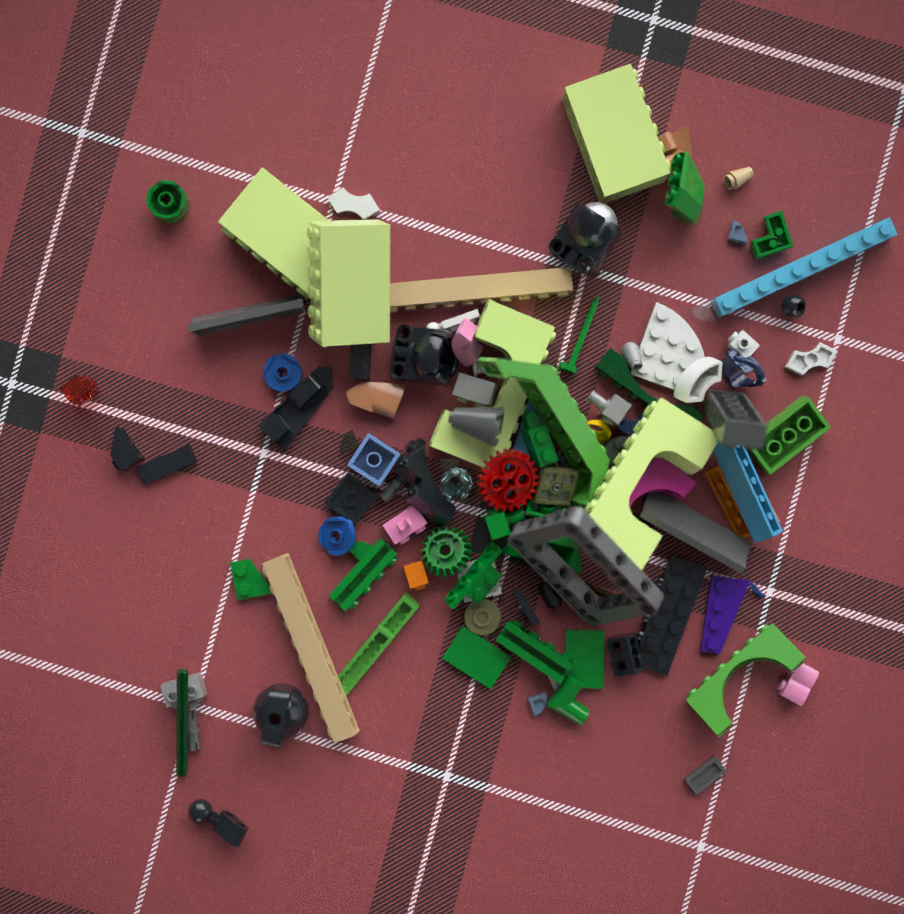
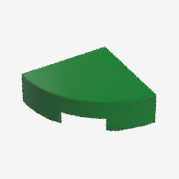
(360, 549)

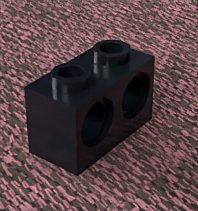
(360, 361)
(629, 654)

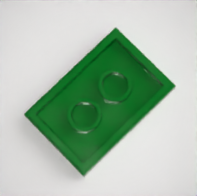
(587, 653)
(476, 657)

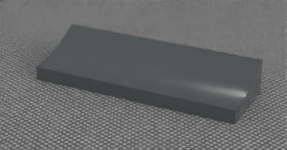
(248, 315)
(696, 530)

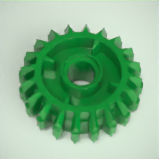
(454, 560)

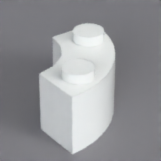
(697, 379)

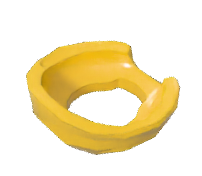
(602, 436)

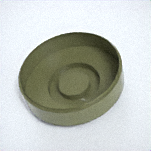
(482, 618)

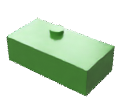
(789, 434)

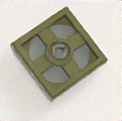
(555, 486)

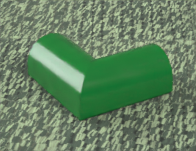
(776, 240)
(564, 700)

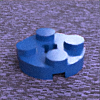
(287, 382)
(331, 543)

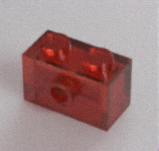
(80, 389)

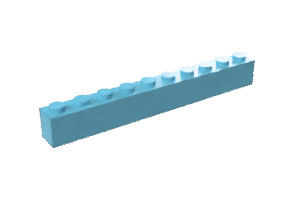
(804, 267)

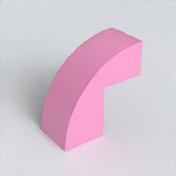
(463, 344)

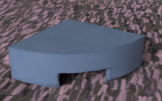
(737, 233)
(538, 703)

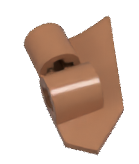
(676, 142)
(377, 397)

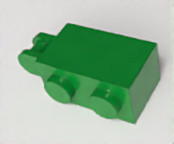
(537, 440)

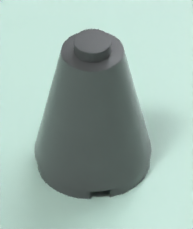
(479, 423)

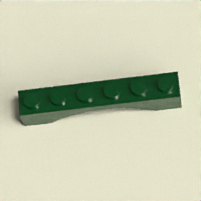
(616, 368)

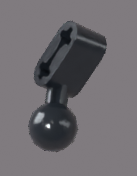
(225, 824)

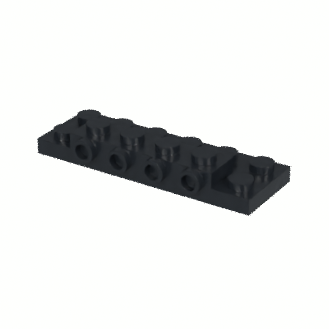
(663, 631)

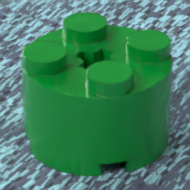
(161, 193)

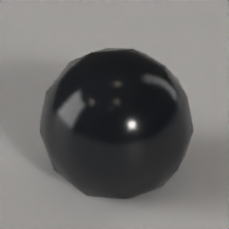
(793, 306)

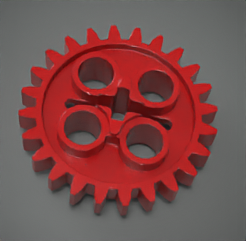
(495, 469)

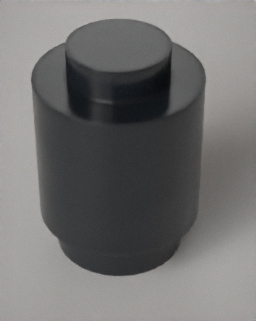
(550, 596)

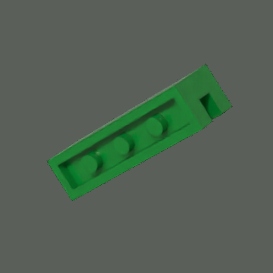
(361, 576)
(534, 651)

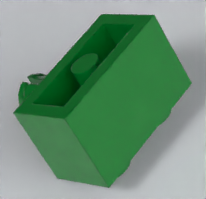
(499, 522)

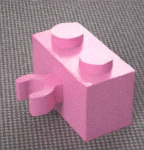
(405, 524)

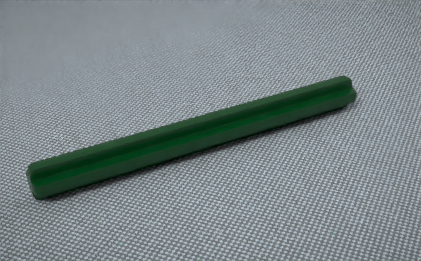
(182, 723)

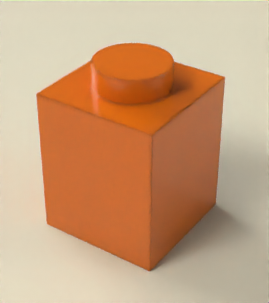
(416, 575)

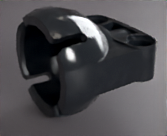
(423, 355)
(288, 705)

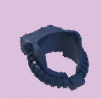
(736, 377)

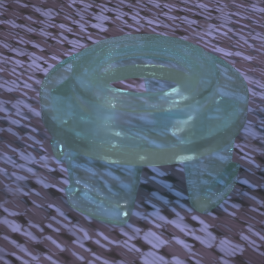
(451, 489)

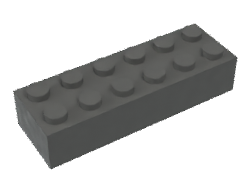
(734, 419)

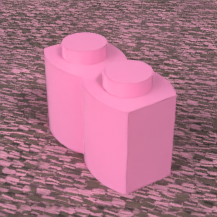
(798, 684)

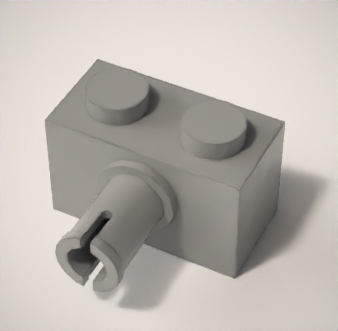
(611, 410)

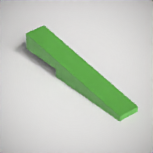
(377, 642)

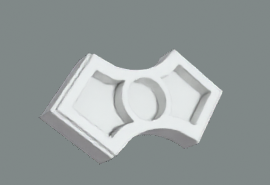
(360, 205)
(820, 356)

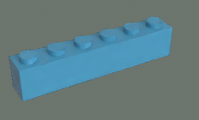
(748, 492)

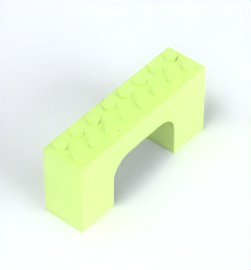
(522, 341)
(660, 434)

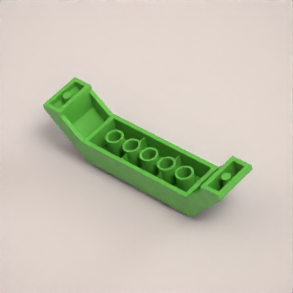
(562, 419)

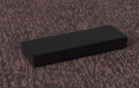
(167, 464)

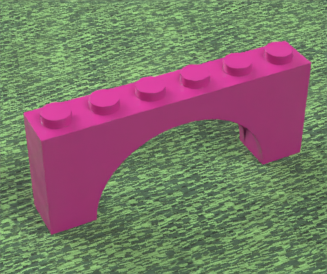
(662, 477)

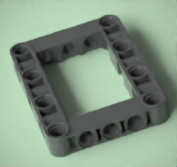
(640, 595)

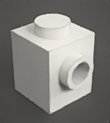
(743, 343)

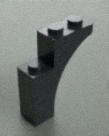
(423, 492)

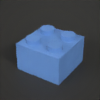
(374, 459)

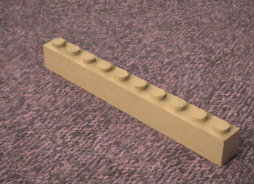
(481, 288)
(310, 647)

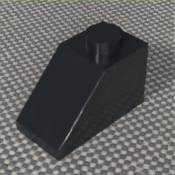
(124, 451)

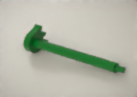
(569, 368)

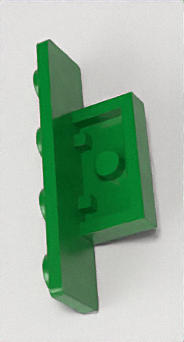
(477, 580)

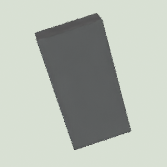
(705, 774)

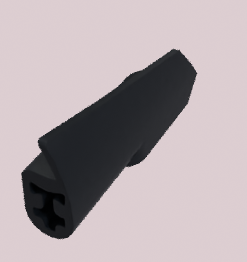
(295, 411)

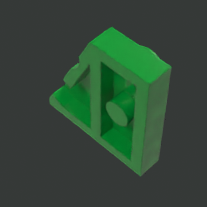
(248, 580)

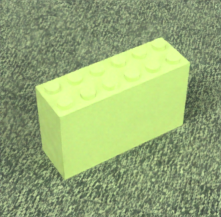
(616, 133)
(274, 227)
(349, 282)

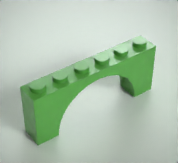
(768, 646)

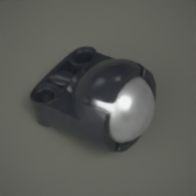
(587, 237)

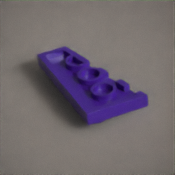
(721, 609)

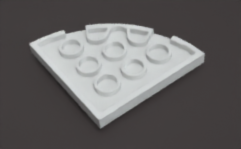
(667, 348)

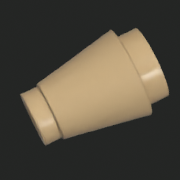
(736, 178)

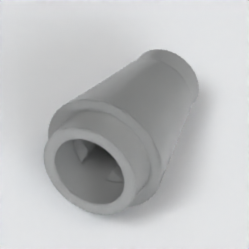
(632, 354)

